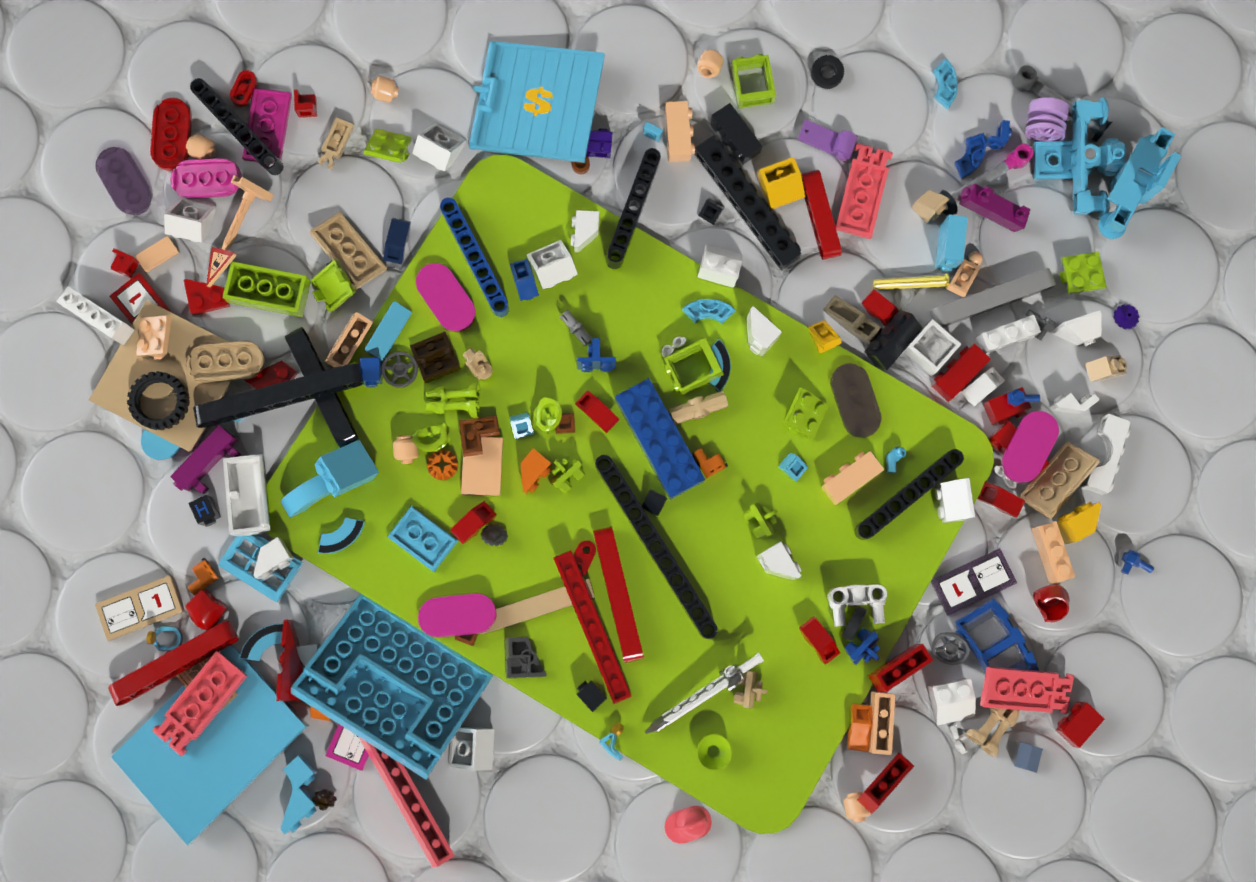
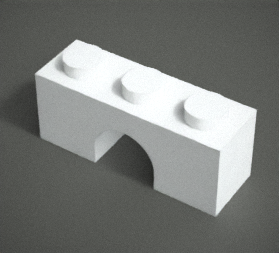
(1008, 334)

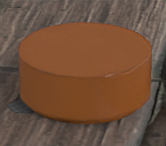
(581, 168)

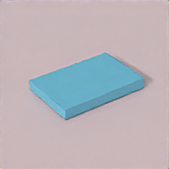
(422, 538)

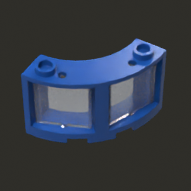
(995, 639)

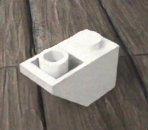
(586, 228)
(271, 557)

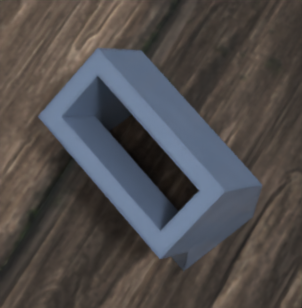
(1028, 757)

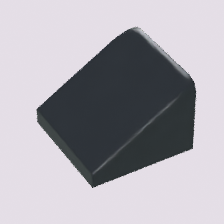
(711, 211)
(654, 502)

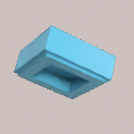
(652, 132)

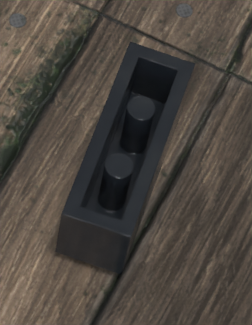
(735, 134)
(893, 339)

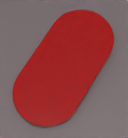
(170, 133)

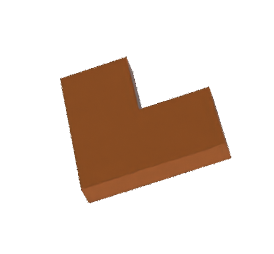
(473, 430)

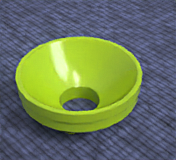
(724, 756)

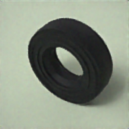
(827, 83)
(854, 623)

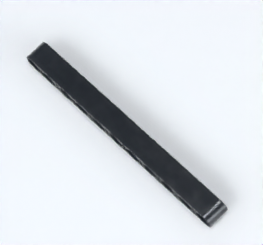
(633, 503)

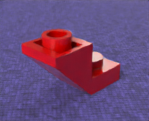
(879, 307)
(597, 411)
(1001, 499)
(472, 522)
(820, 640)

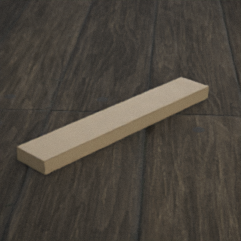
(534, 607)

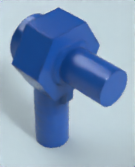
(1017, 397)
(1131, 559)

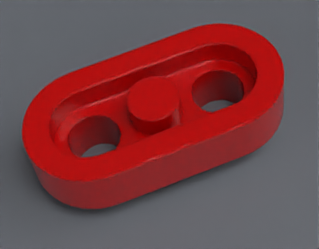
(242, 89)
(585, 559)

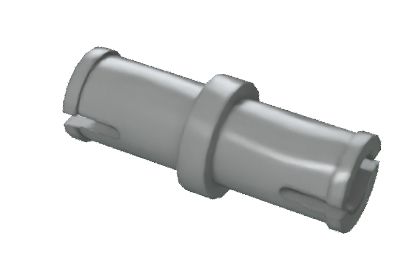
(576, 327)

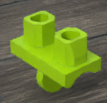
(560, 480)
(765, 527)

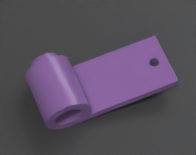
(826, 140)

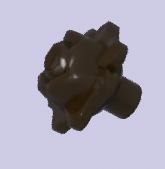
(324, 799)

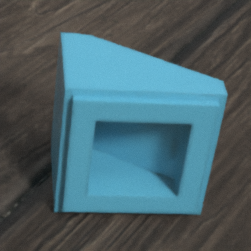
(521, 425)
(793, 466)

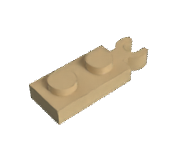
(336, 141)

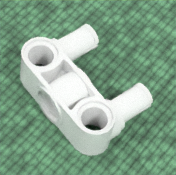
(857, 595)

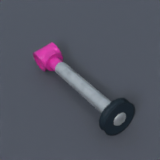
(1013, 161)

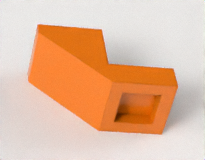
(860, 728)

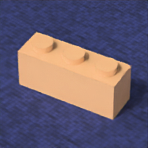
(679, 131)
(348, 341)
(851, 477)
(1053, 552)
(883, 722)

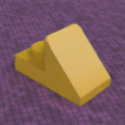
(824, 336)

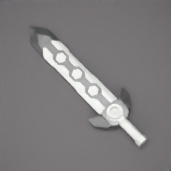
(730, 677)

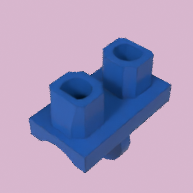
(869, 640)

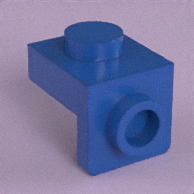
(1003, 134)

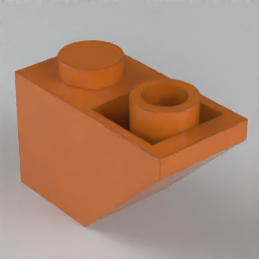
(533, 469)

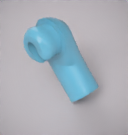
(892, 457)

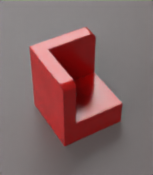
(305, 104)
(124, 263)

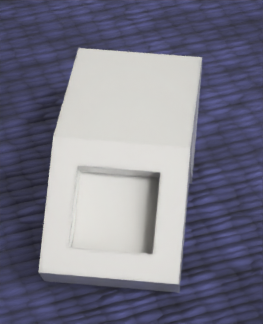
(983, 386)
(1071, 405)

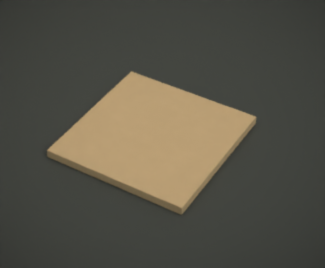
(160, 398)

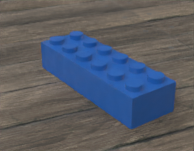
(659, 439)

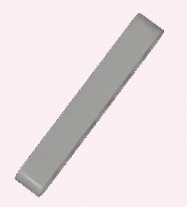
(993, 298)

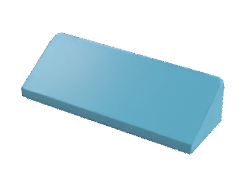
(388, 331)

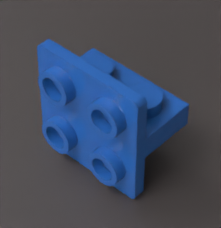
(594, 361)

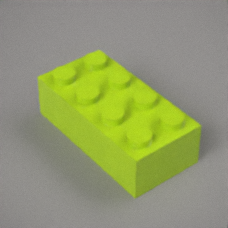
(266, 289)

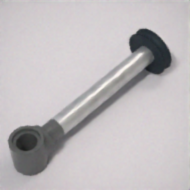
(1027, 80)

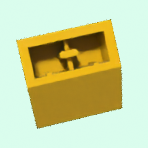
(781, 183)
(1079, 523)

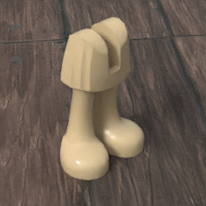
(979, 736)

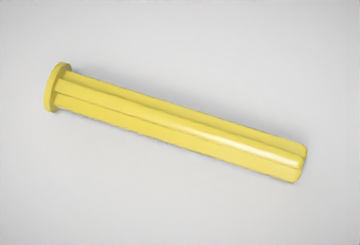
(911, 282)

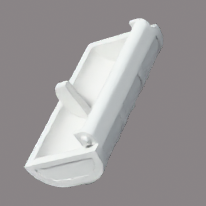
(246, 495)

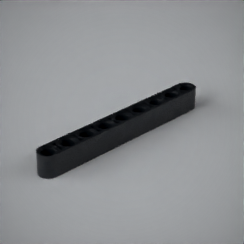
(278, 395)

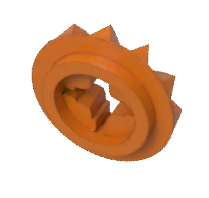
(449, 471)

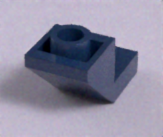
(396, 240)

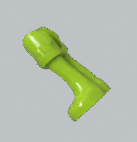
(470, 406)

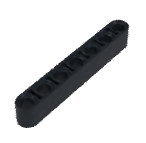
(230, 121)
(631, 216)
(330, 404)
(917, 490)

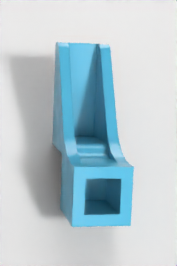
(300, 804)

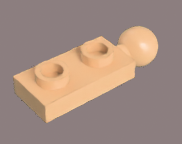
(966, 274)

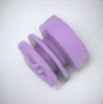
(1047, 120)

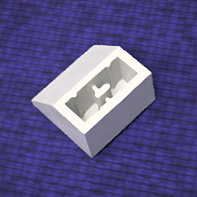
(778, 562)

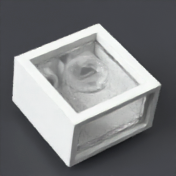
(932, 347)

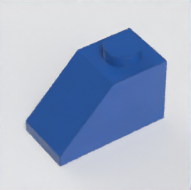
(524, 280)

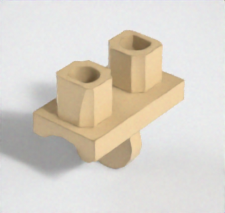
(478, 364)
(747, 698)

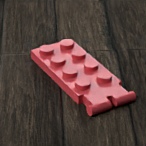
(863, 192)
(1026, 690)
(200, 702)

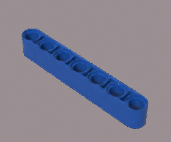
(470, 249)

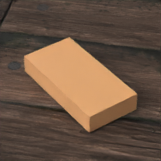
(157, 254)

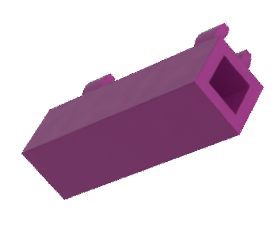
(994, 207)
(204, 459)

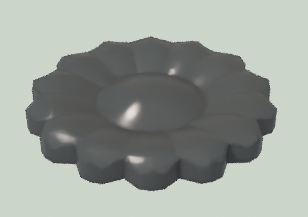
(494, 535)

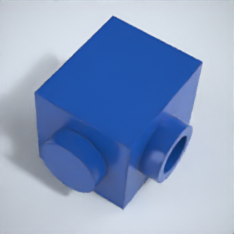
(371, 371)

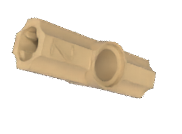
(698, 407)

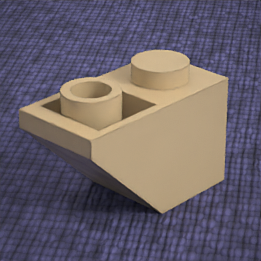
(930, 205)
(1106, 368)

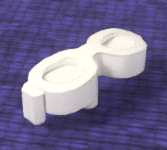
(677, 343)
(999, 471)
(956, 739)

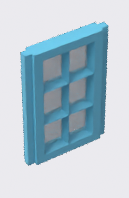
(241, 562)

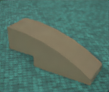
(852, 320)

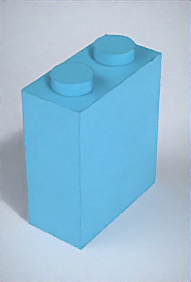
(951, 243)
(346, 468)

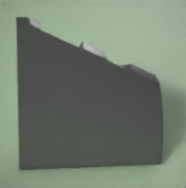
(521, 660)

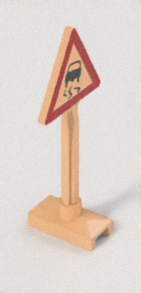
(222, 257)

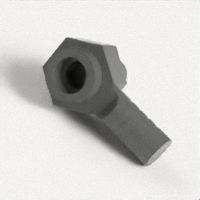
(1046, 325)

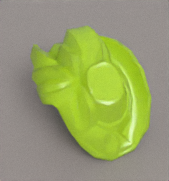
(547, 415)
(431, 437)

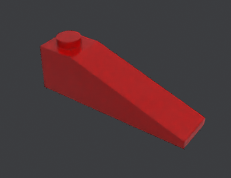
(290, 663)

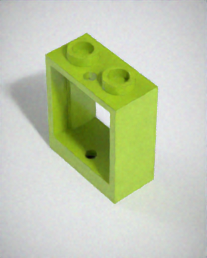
(755, 98)
(685, 352)

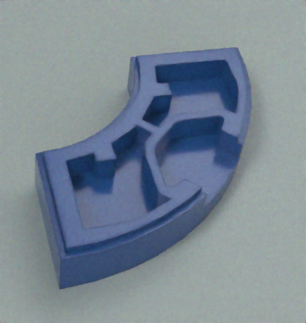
(973, 156)

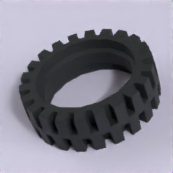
(140, 386)

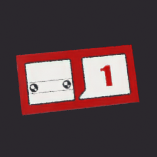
(133, 295)

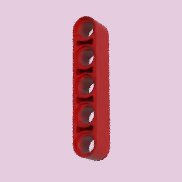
(821, 215)

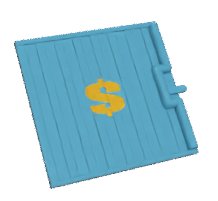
(537, 101)

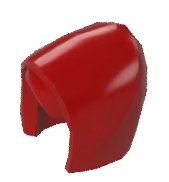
(1052, 602)
(205, 610)

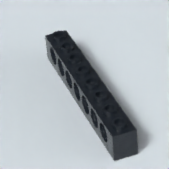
(714, 147)

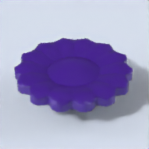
(1126, 316)

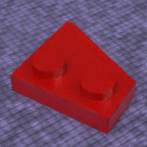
(204, 298)
(272, 375)

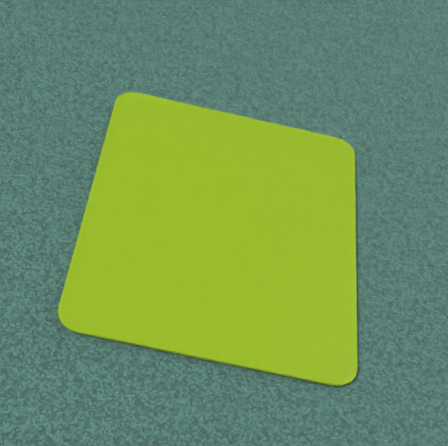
(636, 312)

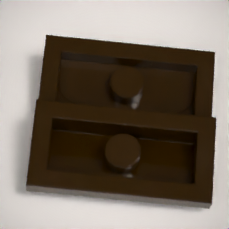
(435, 357)

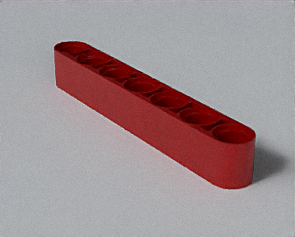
(618, 594)
(173, 663)

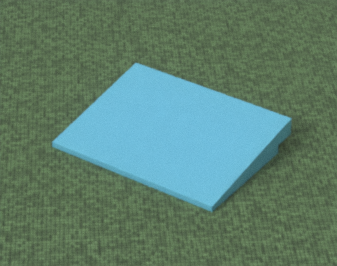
(392, 685)
(218, 765)

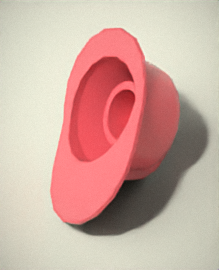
(688, 824)

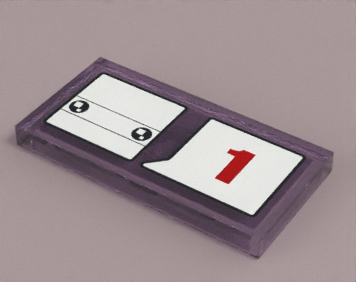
(973, 581)

